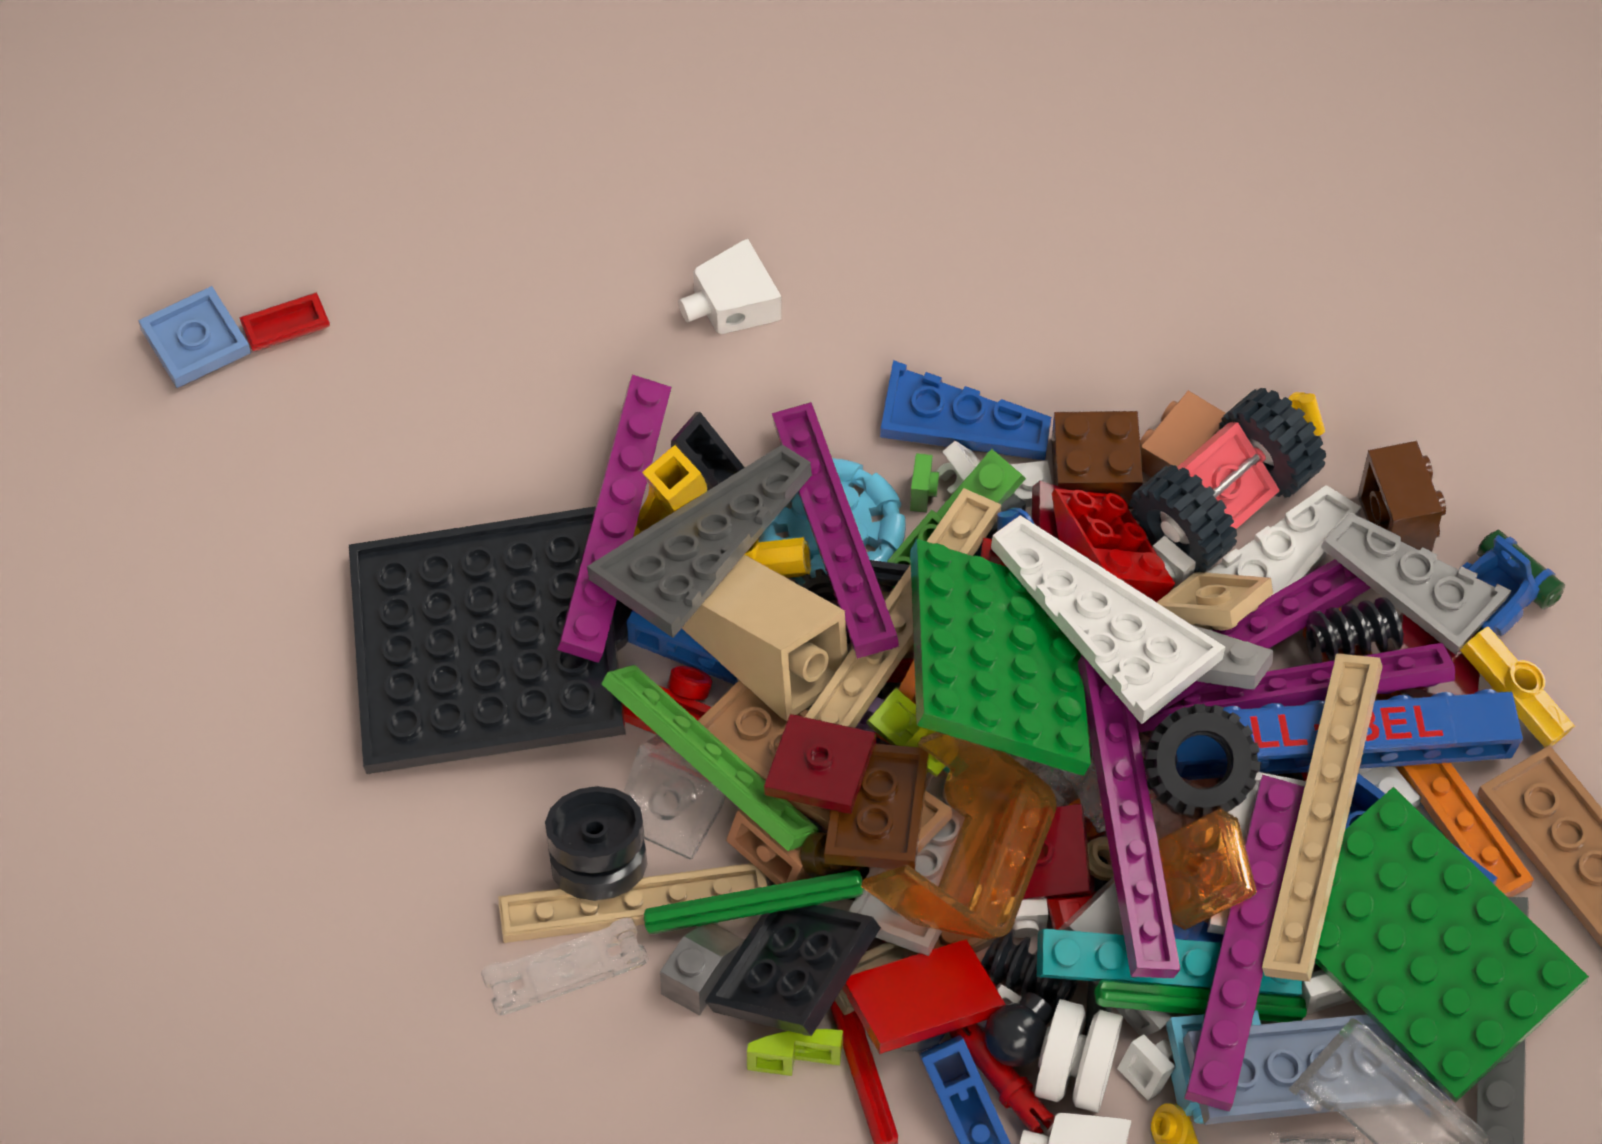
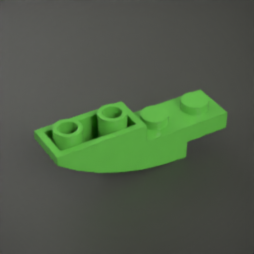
(991, 479)

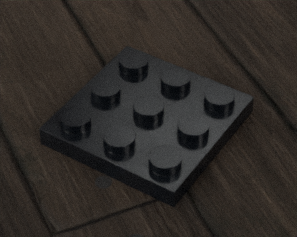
(793, 967)

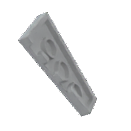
(1431, 593)

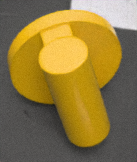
(1310, 407)
(1172, 1126)

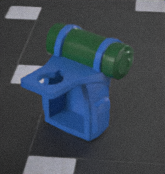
(1510, 566)

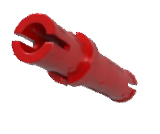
(1013, 1090)

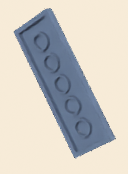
(1275, 1060)

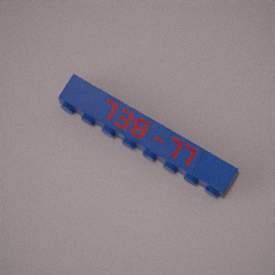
(1399, 734)

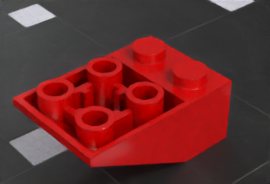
(1110, 537)

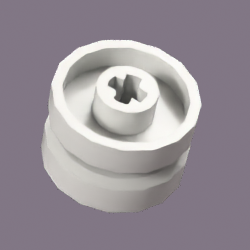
(1077, 1055)

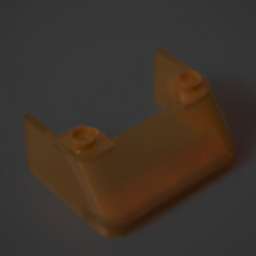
(994, 852)

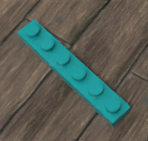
(1104, 956)

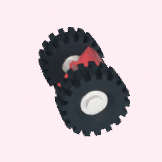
(1255, 455)

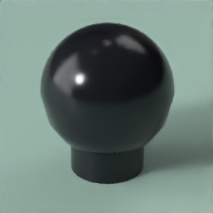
(1018, 1030)

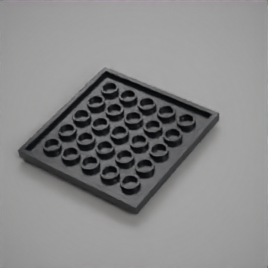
(465, 642)

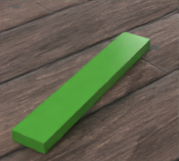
(709, 756)

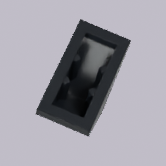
(706, 450)

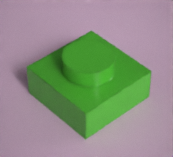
(923, 483)

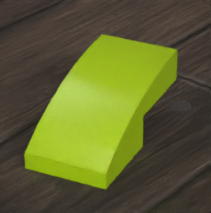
(897, 724)
(780, 1050)

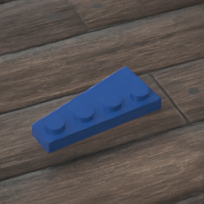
(938, 414)

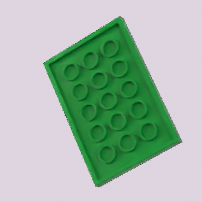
(993, 661)
(1436, 948)

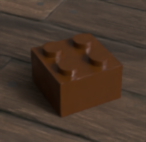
(1097, 452)
(1400, 494)

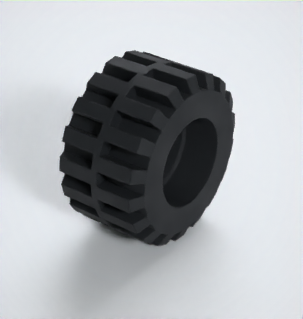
(1232, 737)

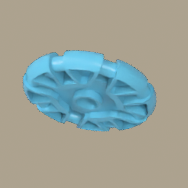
(876, 499)

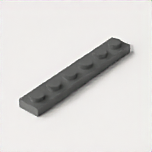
(1504, 1088)

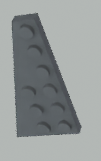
(688, 553)

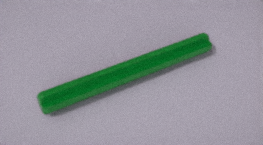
(753, 902)
(1190, 1000)

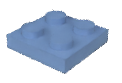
(194, 337)

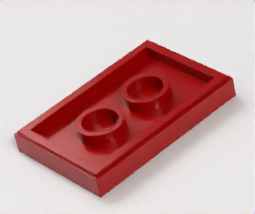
(922, 996)

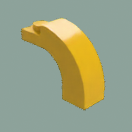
(672, 485)

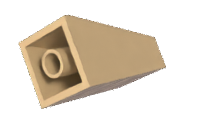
(772, 635)

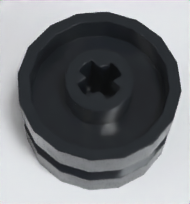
(596, 843)

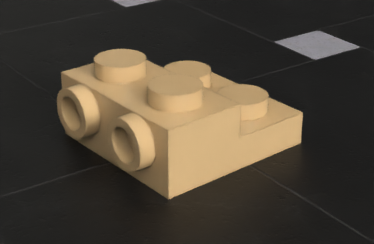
(1217, 599)

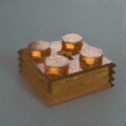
(1205, 868)

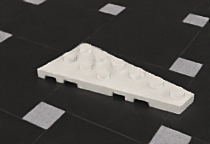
(1123, 634)

